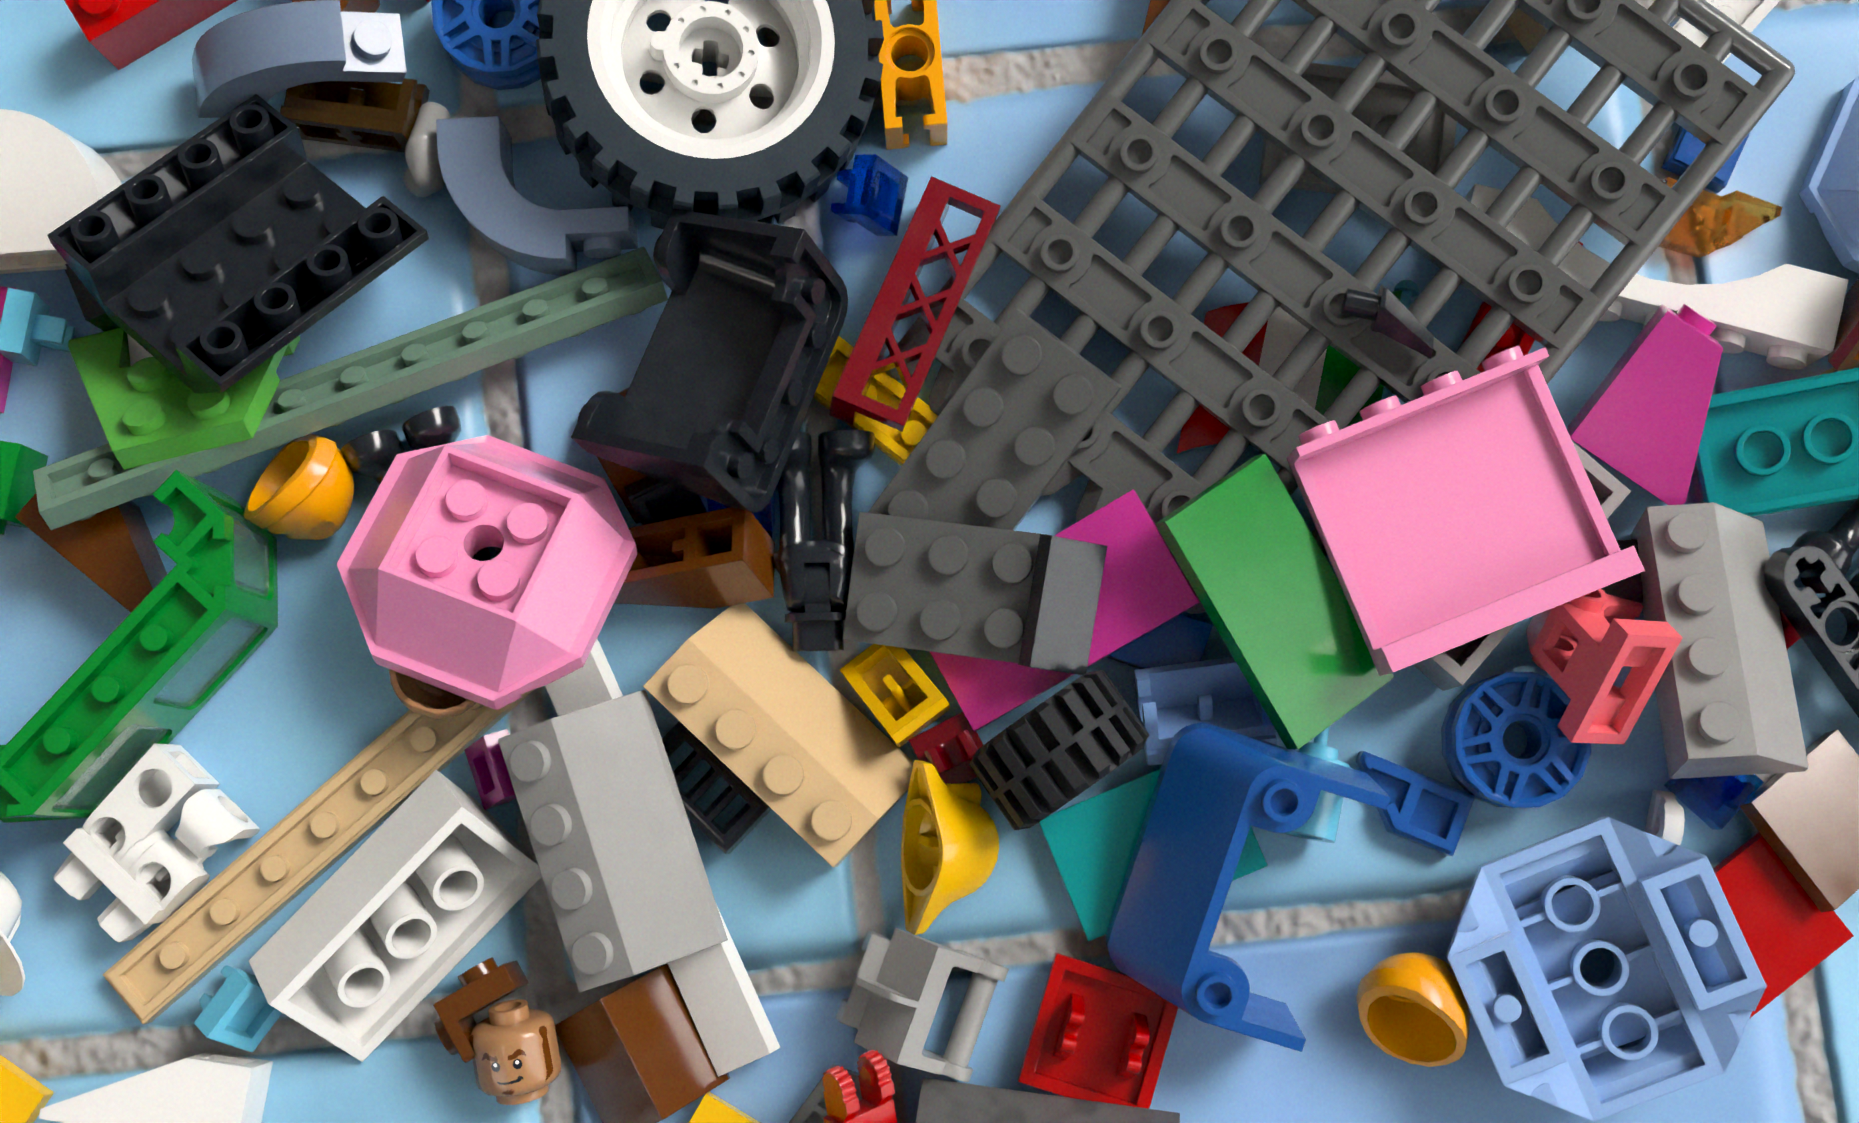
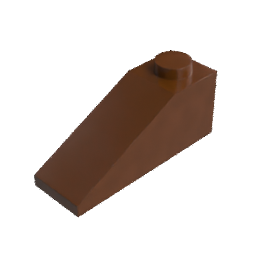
(108, 548)
(701, 561)

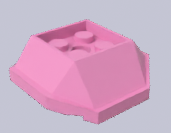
(498, 621)

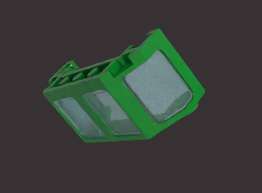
(153, 665)

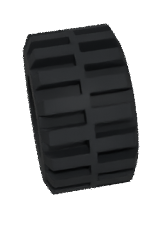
(1058, 749)

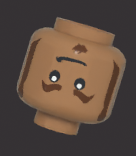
(515, 1052)

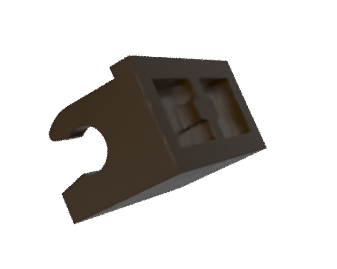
(356, 112)

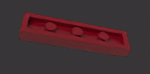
(891, 305)

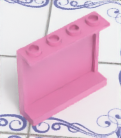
(1457, 511)

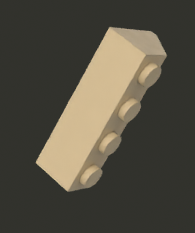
(783, 731)

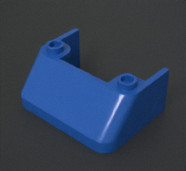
(1185, 860)

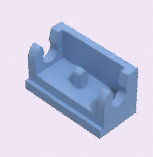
(1197, 693)

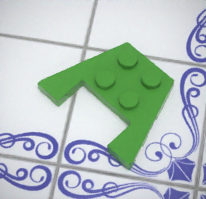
(158, 417)

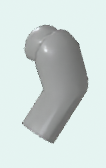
(421, 152)

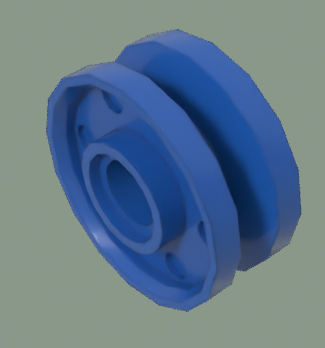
(487, 55)
(1476, 750)

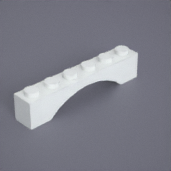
(1778, 314)

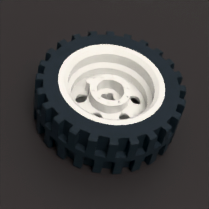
(754, 157)

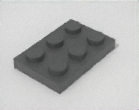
(940, 586)

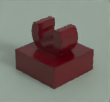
(949, 748)

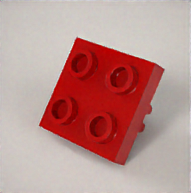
(1097, 1035)

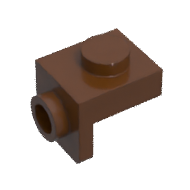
(481, 988)

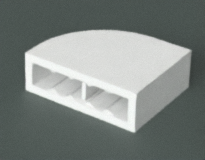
(42, 186)

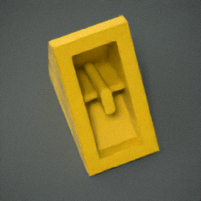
(895, 691)

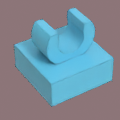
(28, 327)
(237, 1012)

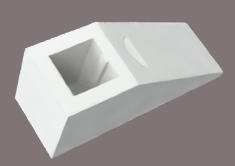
(191, 1090)

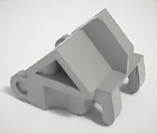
(900, 994)

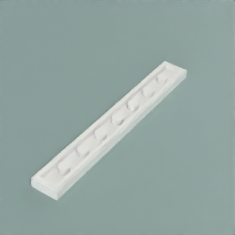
(712, 979)

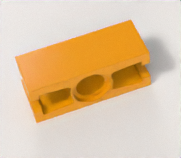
(912, 85)

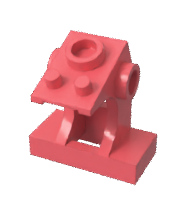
(1584, 651)

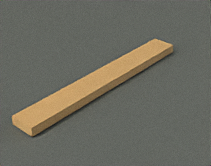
(292, 856)

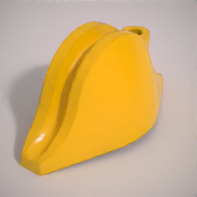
(945, 845)

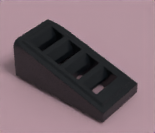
(743, 822)

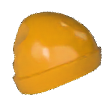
(303, 490)
(1415, 1009)

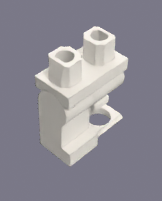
(133, 854)

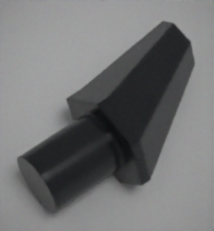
(1389, 318)

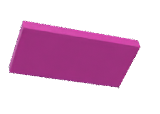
(1136, 595)

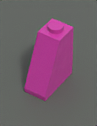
(1655, 404)

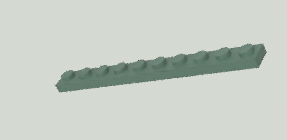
(374, 378)

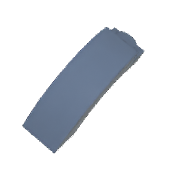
(292, 47)
(479, 176)

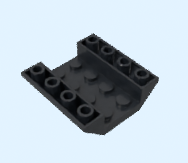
(230, 248)

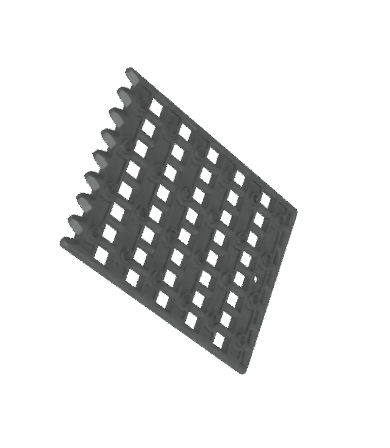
(1370, 173)

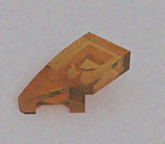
(1717, 221)

